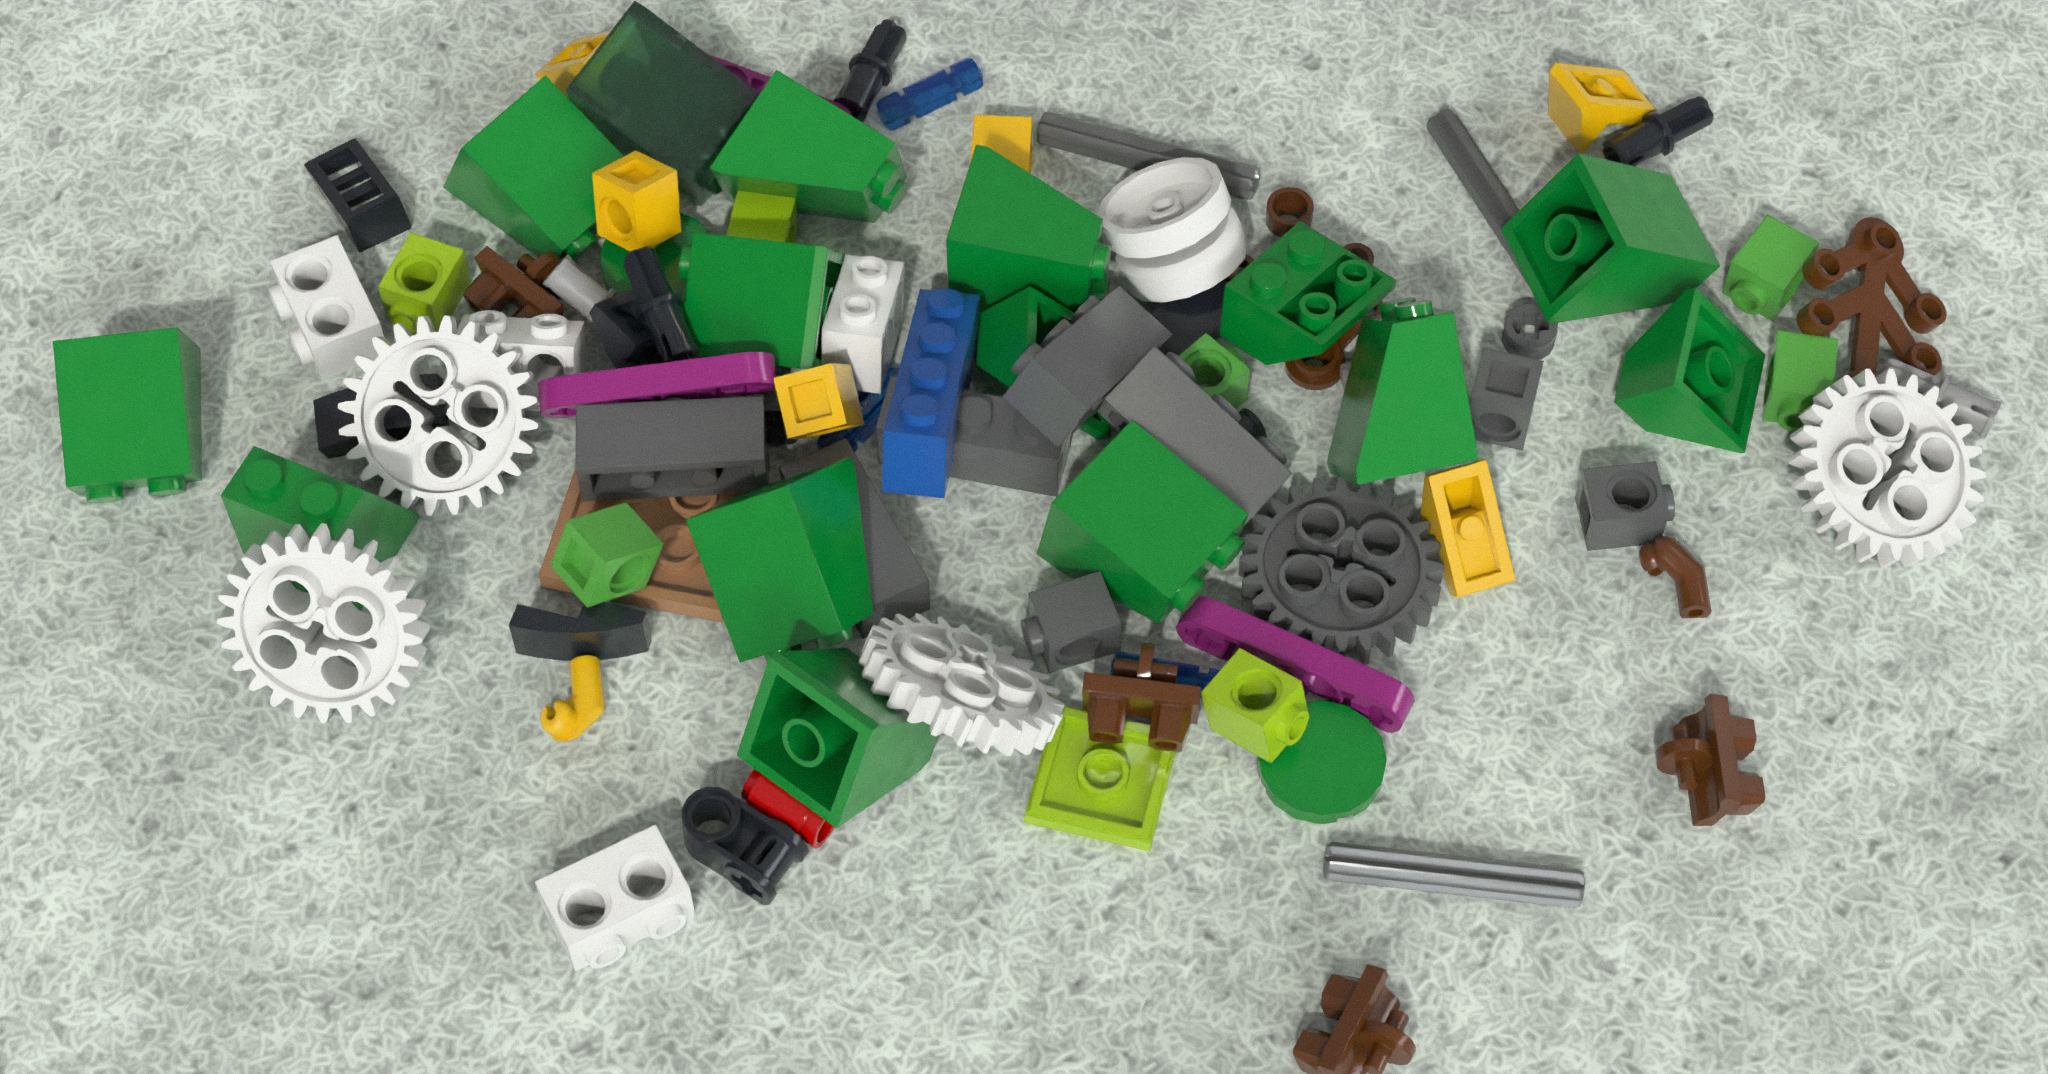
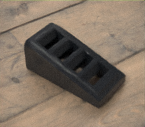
(371, 222)

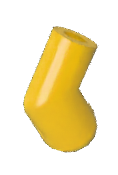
(582, 708)

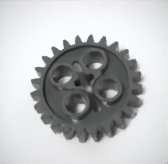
(1354, 526)

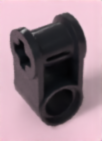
(749, 851)

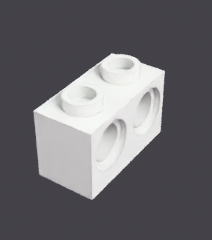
(324, 298)
(864, 319)
(532, 336)
(607, 886)

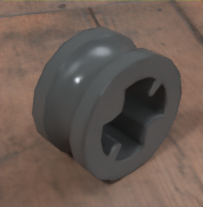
(1514, 340)

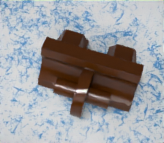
(504, 284)
(1143, 691)
(1705, 762)
(1367, 1028)

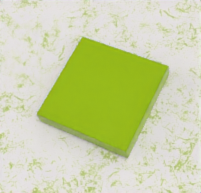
(1099, 786)

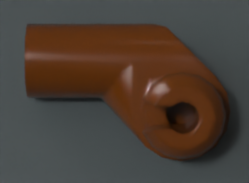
(1687, 572)

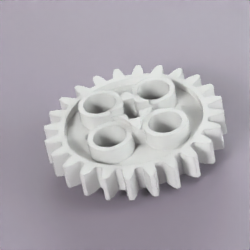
(410, 461)
(1933, 499)
(323, 623)
(961, 684)

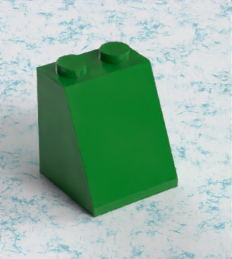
(811, 152)
(535, 172)
(1023, 234)
(1607, 241)
(758, 296)
(1403, 397)
(130, 413)
(278, 493)
(1143, 525)
(788, 561)
(829, 735)

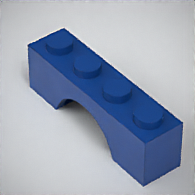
(928, 391)

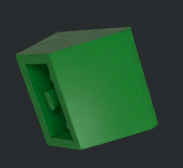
(1299, 297)

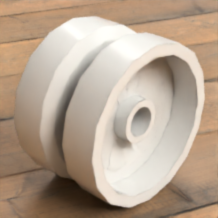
(1173, 229)

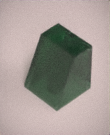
(662, 98)

